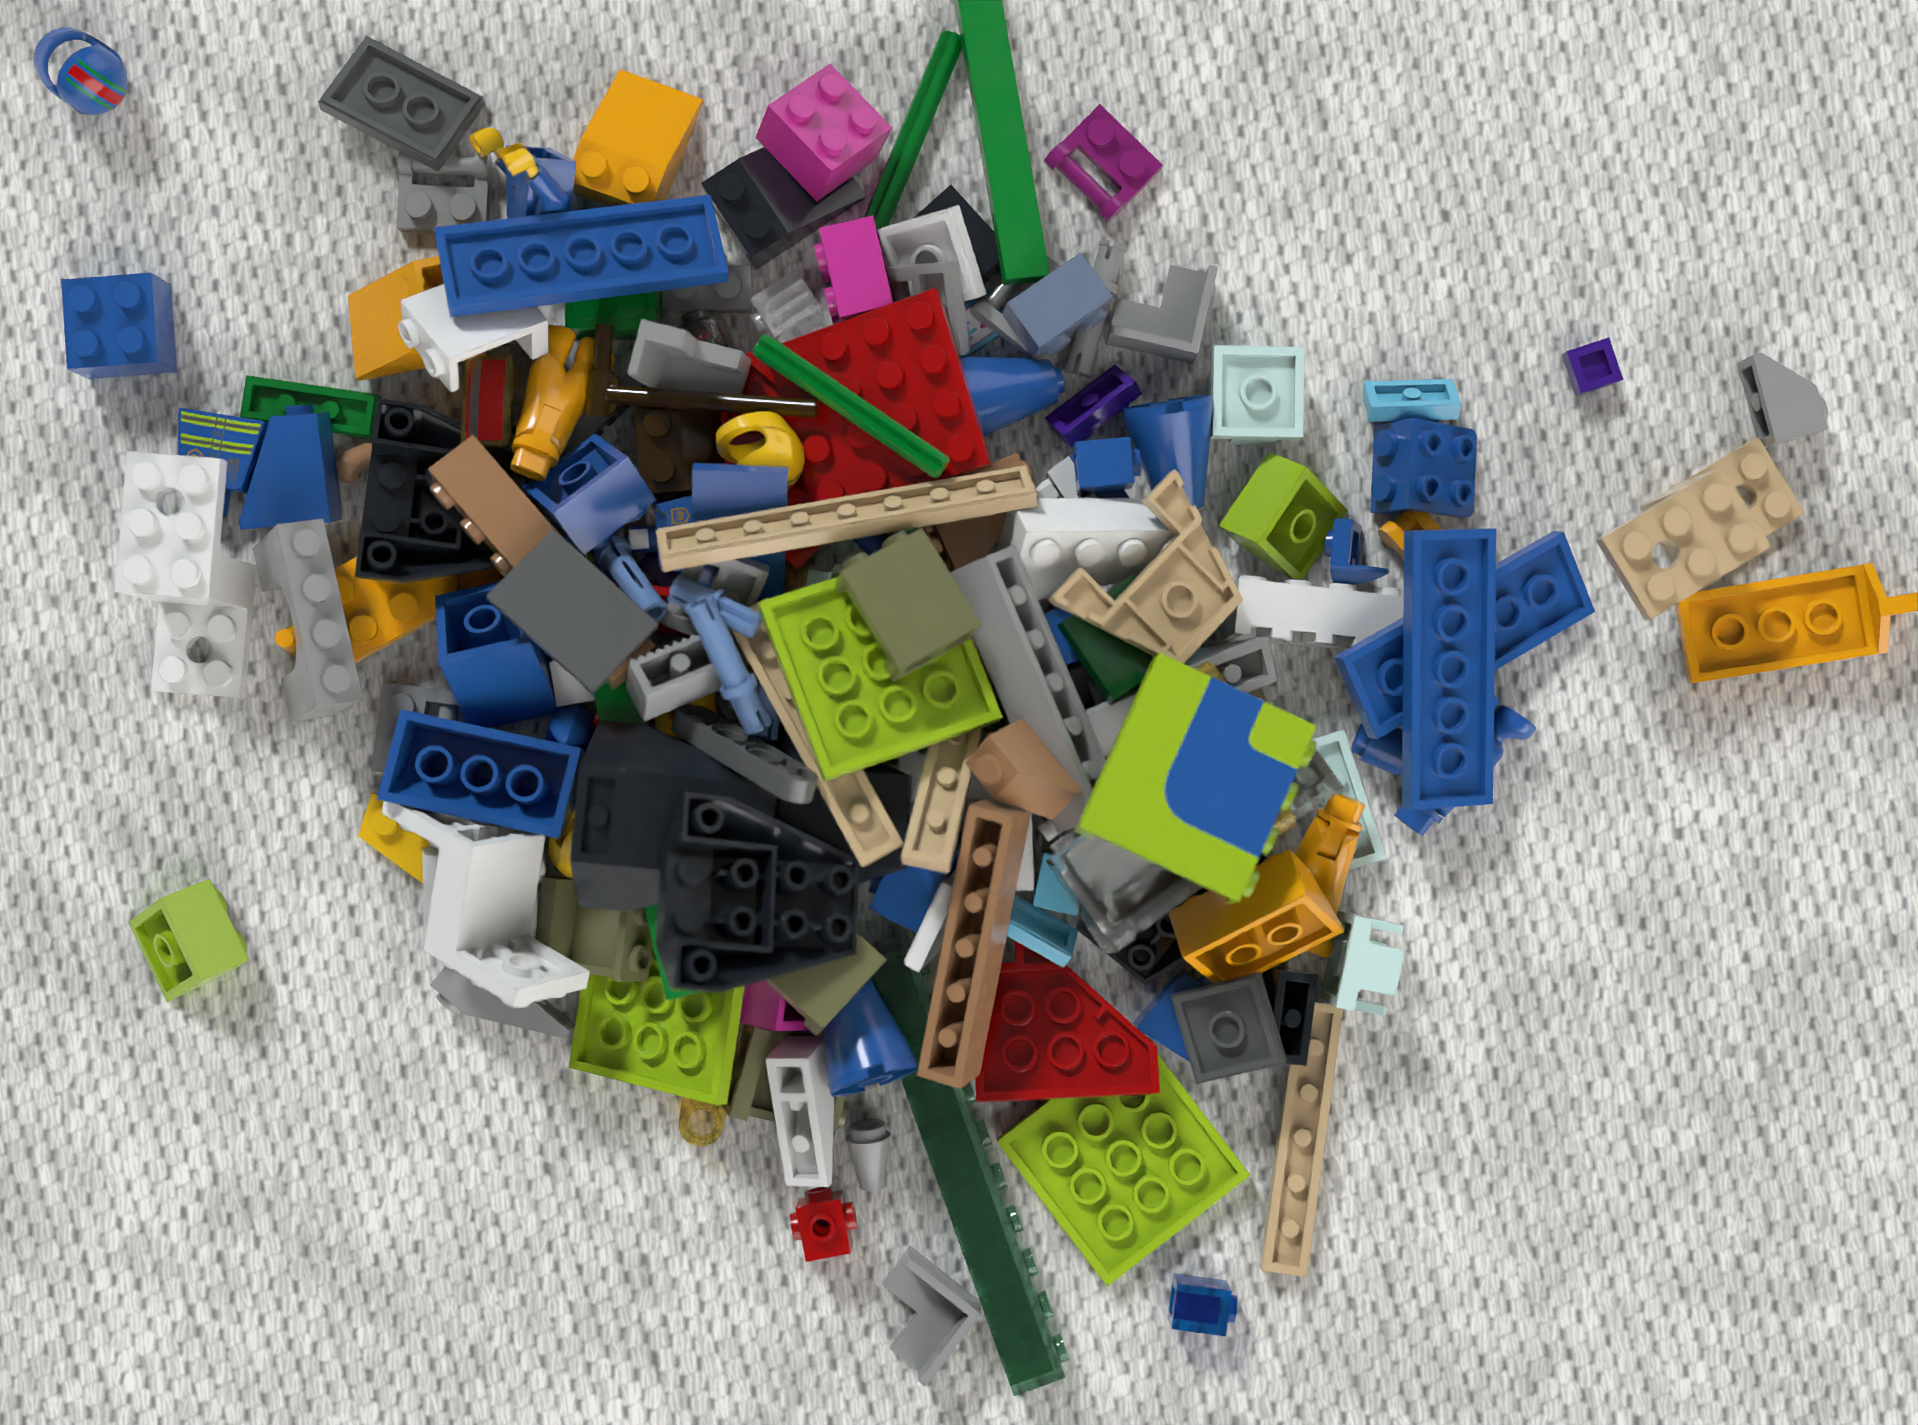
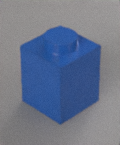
(1105, 465)

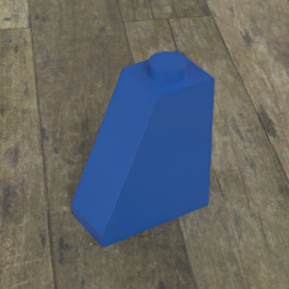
(294, 472)

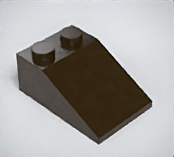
(670, 444)

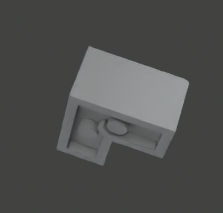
(1176, 326)
(678, 361)
(941, 1317)

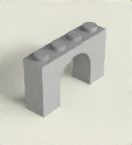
(301, 564)

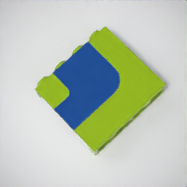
(1198, 778)

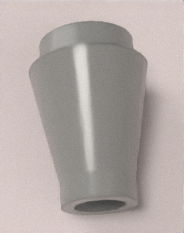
(869, 1151)

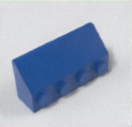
(481, 774)

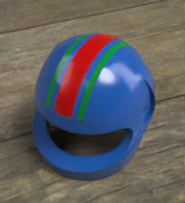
(90, 79)

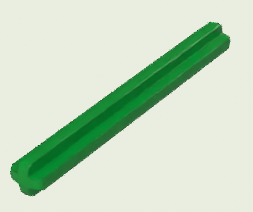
(914, 128)
(851, 406)

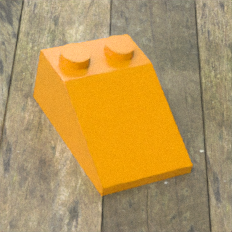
(634, 142)

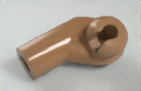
(352, 462)

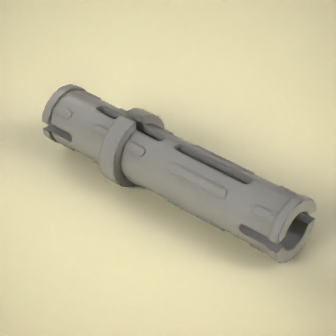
(1086, 342)

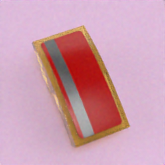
(488, 400)

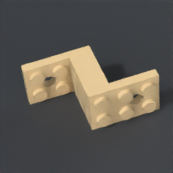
(1701, 528)

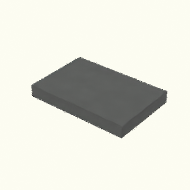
(401, 103)
(572, 611)

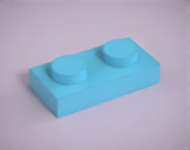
(1407, 399)

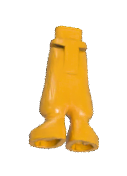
(552, 403)
(1329, 851)

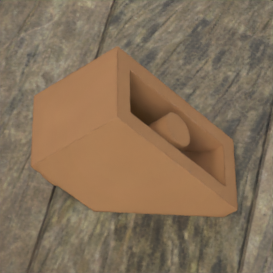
(1023, 771)

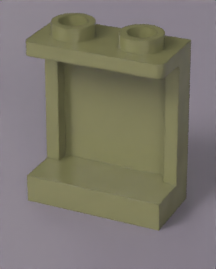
(908, 601)
(597, 939)
(828, 987)
(749, 1081)

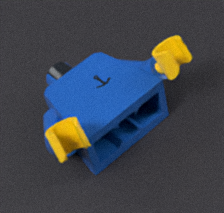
(536, 177)

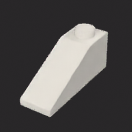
(802, 1109)

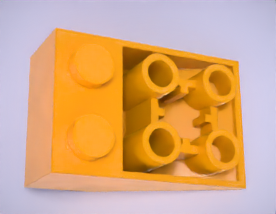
(376, 315)

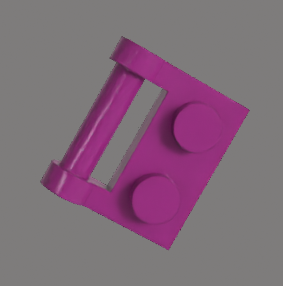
(1113, 153)

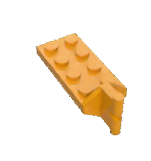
(387, 611)
(1787, 622)

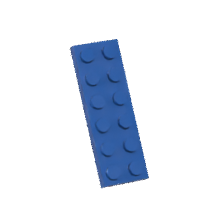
(580, 255)
(1535, 599)
(1448, 668)

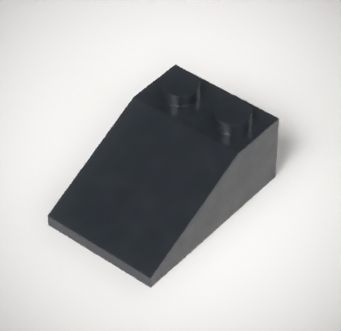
(769, 207)

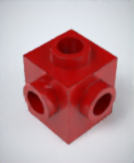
(821, 1239)

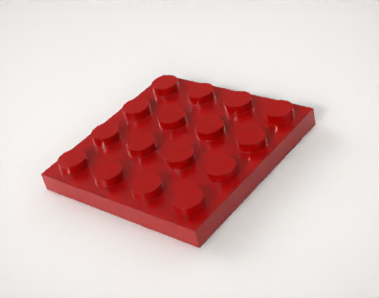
(907, 368)

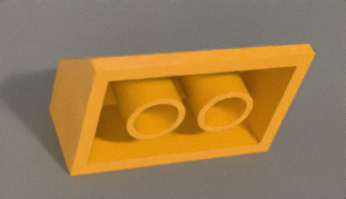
(1271, 926)

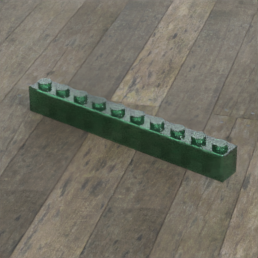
(974, 1195)

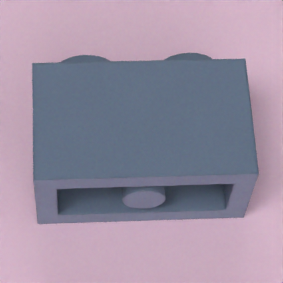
(1058, 306)

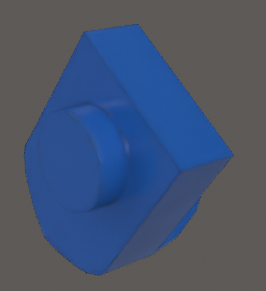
(1344, 548)
(571, 726)

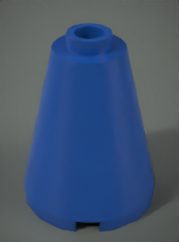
(1010, 388)
(1174, 437)
(865, 1045)

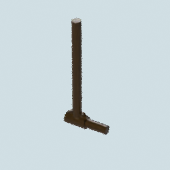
(607, 394)

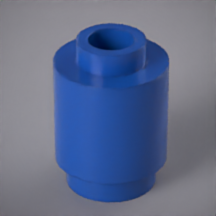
(1382, 752)

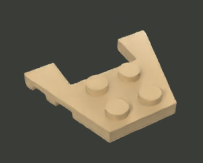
(1174, 598)

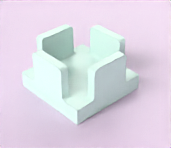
(1257, 393)
(1361, 964)

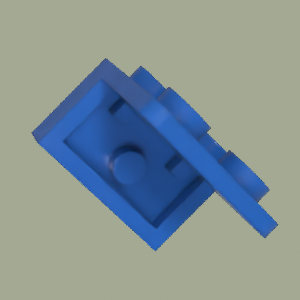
(1423, 468)

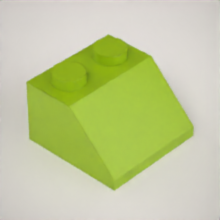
(1283, 516)
(188, 939)

